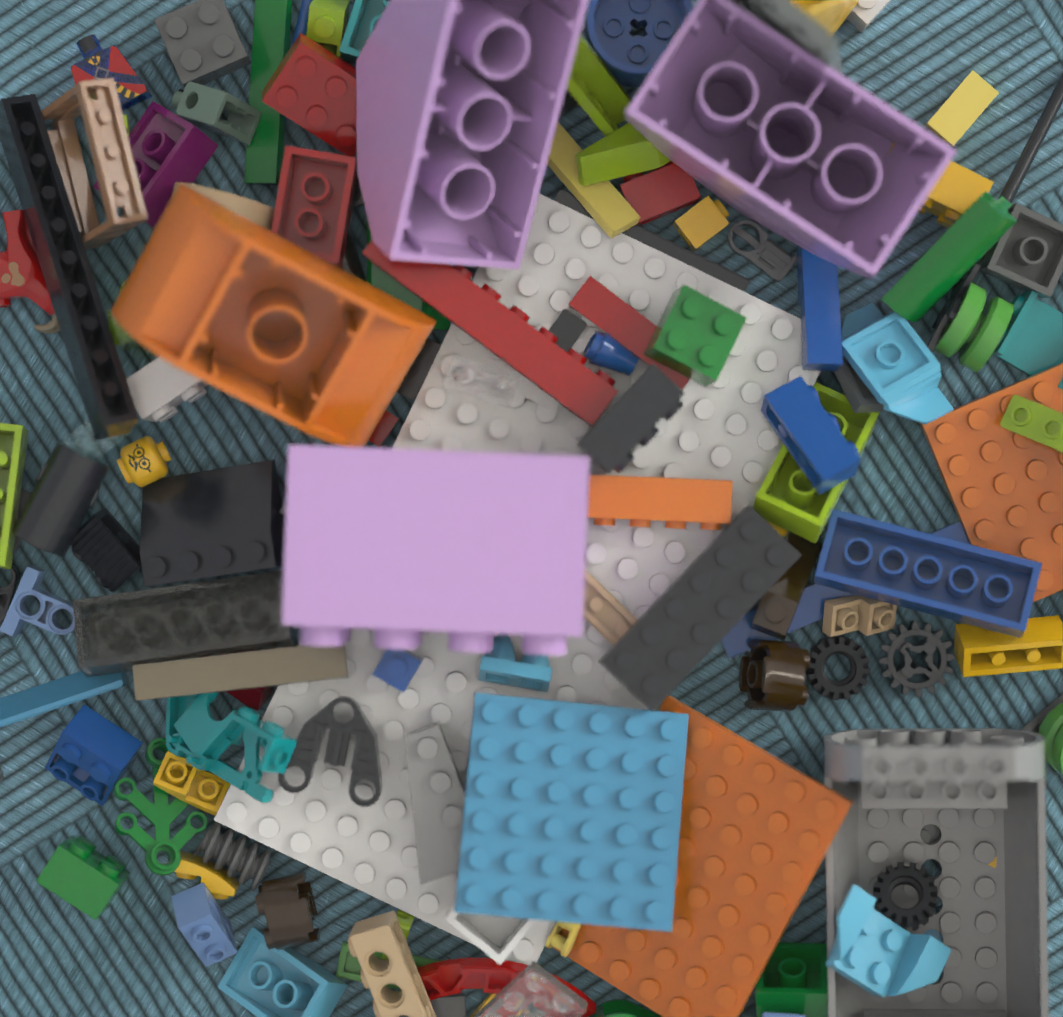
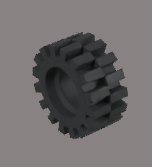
(858, 667)
(909, 876)

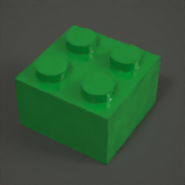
(695, 335)
(84, 876)
(795, 981)

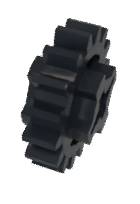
(927, 647)

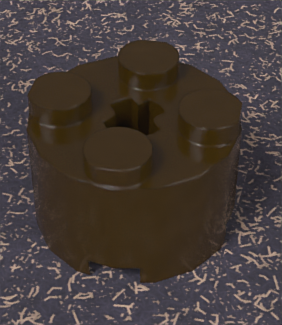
(774, 675)
(288, 911)

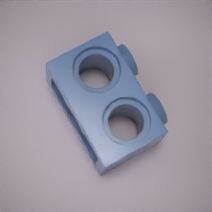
(204, 924)

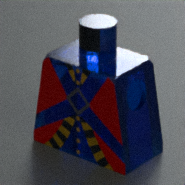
(109, 63)

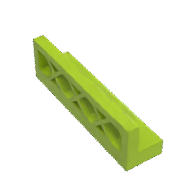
(597, 89)

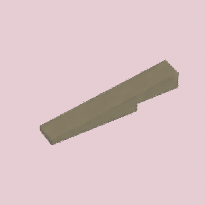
(239, 671)

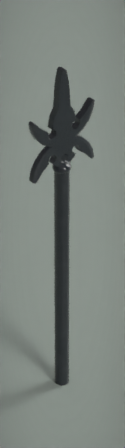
(1009, 192)

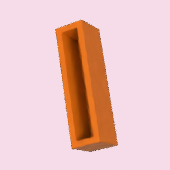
(659, 499)

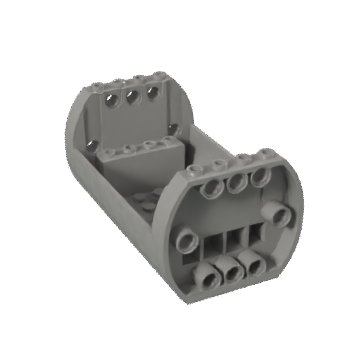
(988, 803)

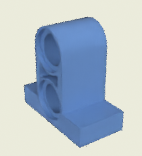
(49, 606)

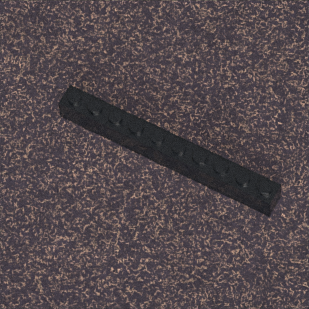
(66, 268)

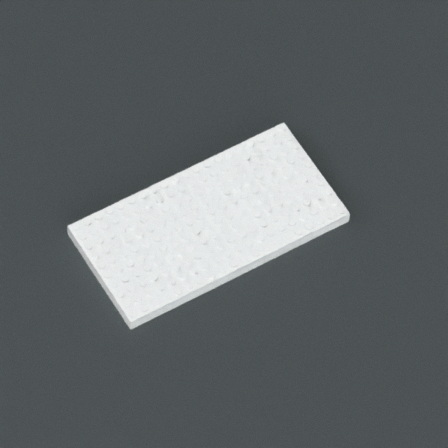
(709, 438)

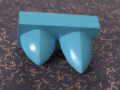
(500, 667)

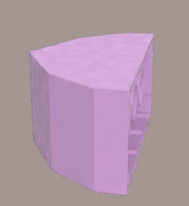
(460, 124)
(787, 138)

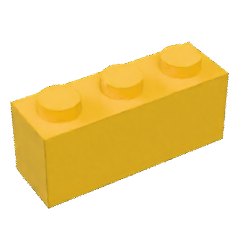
(992, 653)

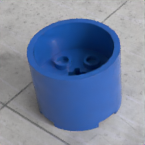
(630, 57)

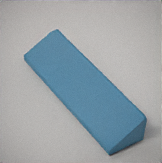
(56, 695)

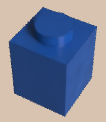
(398, 668)

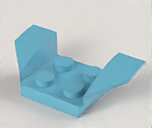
(894, 364)
(880, 952)

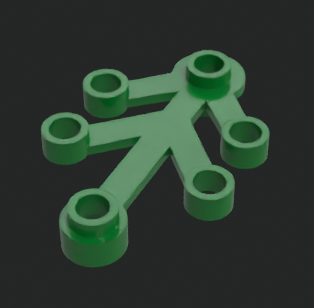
(160, 815)

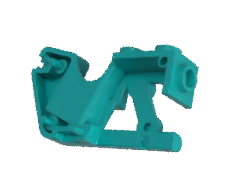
(203, 740)

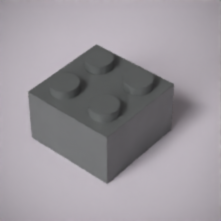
(203, 41)
(1028, 253)

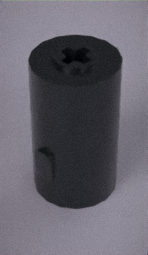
(60, 499)

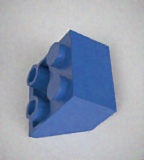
(92, 755)

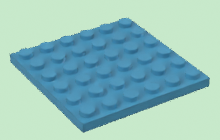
(571, 812)

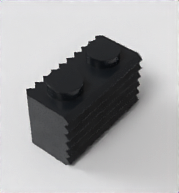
(107, 550)

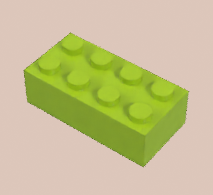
(787, 494)

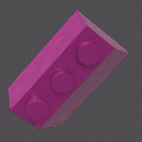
(166, 152)

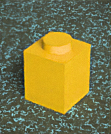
(702, 222)

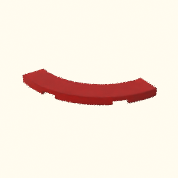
(454, 975)

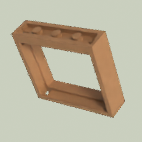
(111, 158)

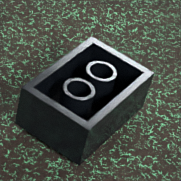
(632, 420)

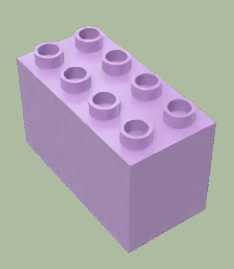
(435, 546)

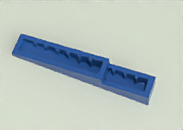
(819, 312)

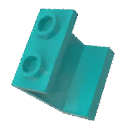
(1032, 336)

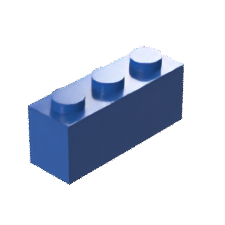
(810, 434)

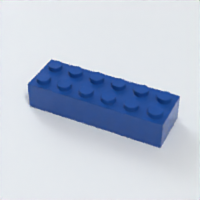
(927, 573)

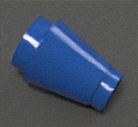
(610, 354)

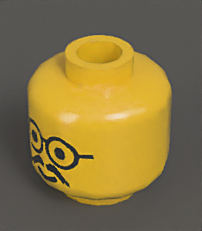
(144, 461)

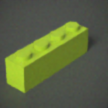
(12, 460)

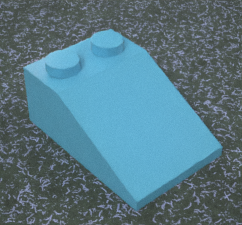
(279, 981)

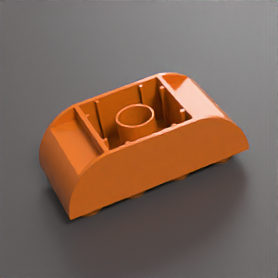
(269, 321)

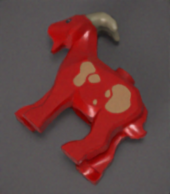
(21, 270)

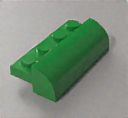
(950, 257)

